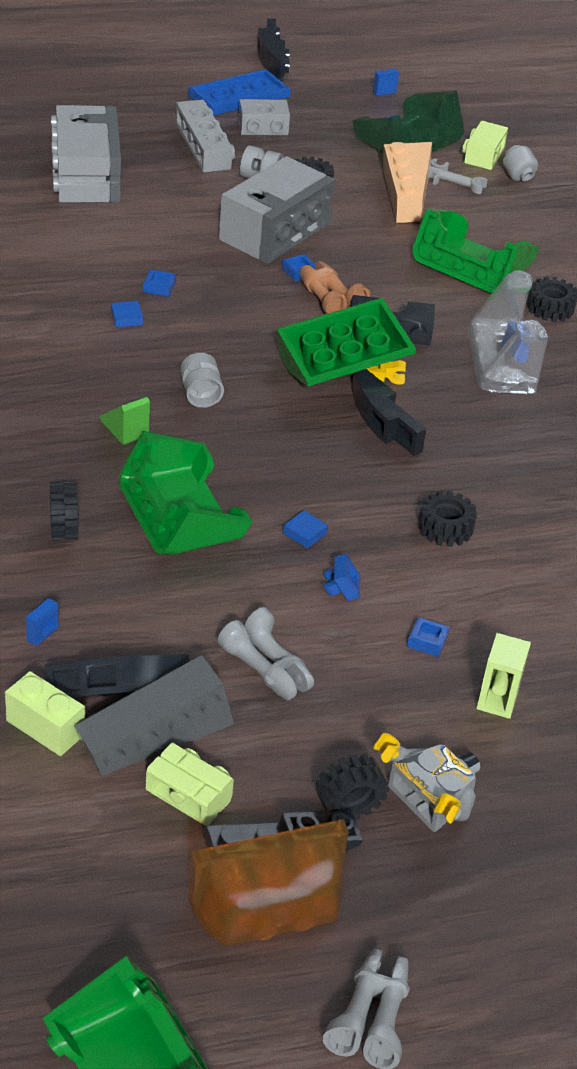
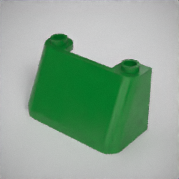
(444, 247)
(171, 499)
(121, 1024)

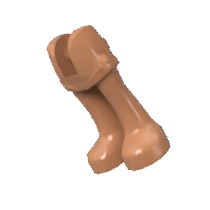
(323, 279)

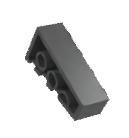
(165, 712)

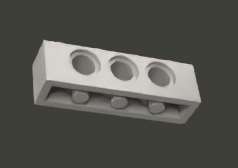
(204, 136)

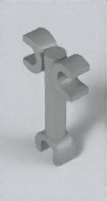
(441, 172)

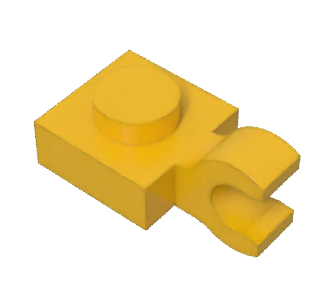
(389, 371)

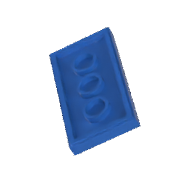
(226, 93)

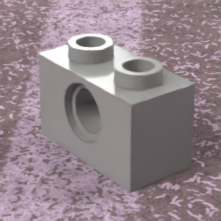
(263, 117)

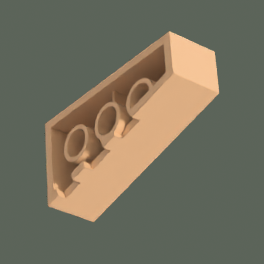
(406, 176)

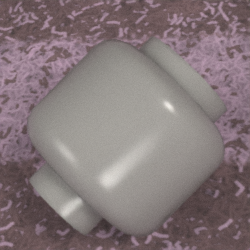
(520, 163)

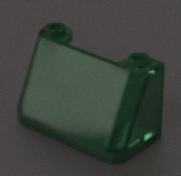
(428, 118)

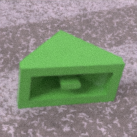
(128, 420)

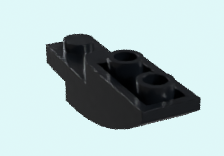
(272, 50)
(384, 417)
(111, 675)
(225, 834)

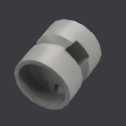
(255, 160)
(201, 380)

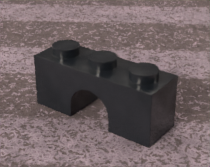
(415, 320)

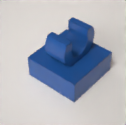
(343, 578)

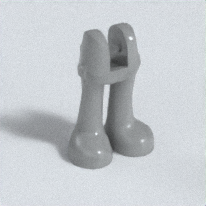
(286, 672)
(382, 1043)

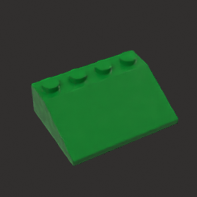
(343, 342)

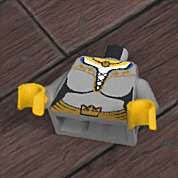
(431, 780)

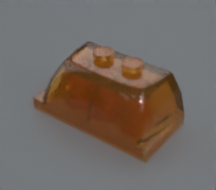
(269, 883)

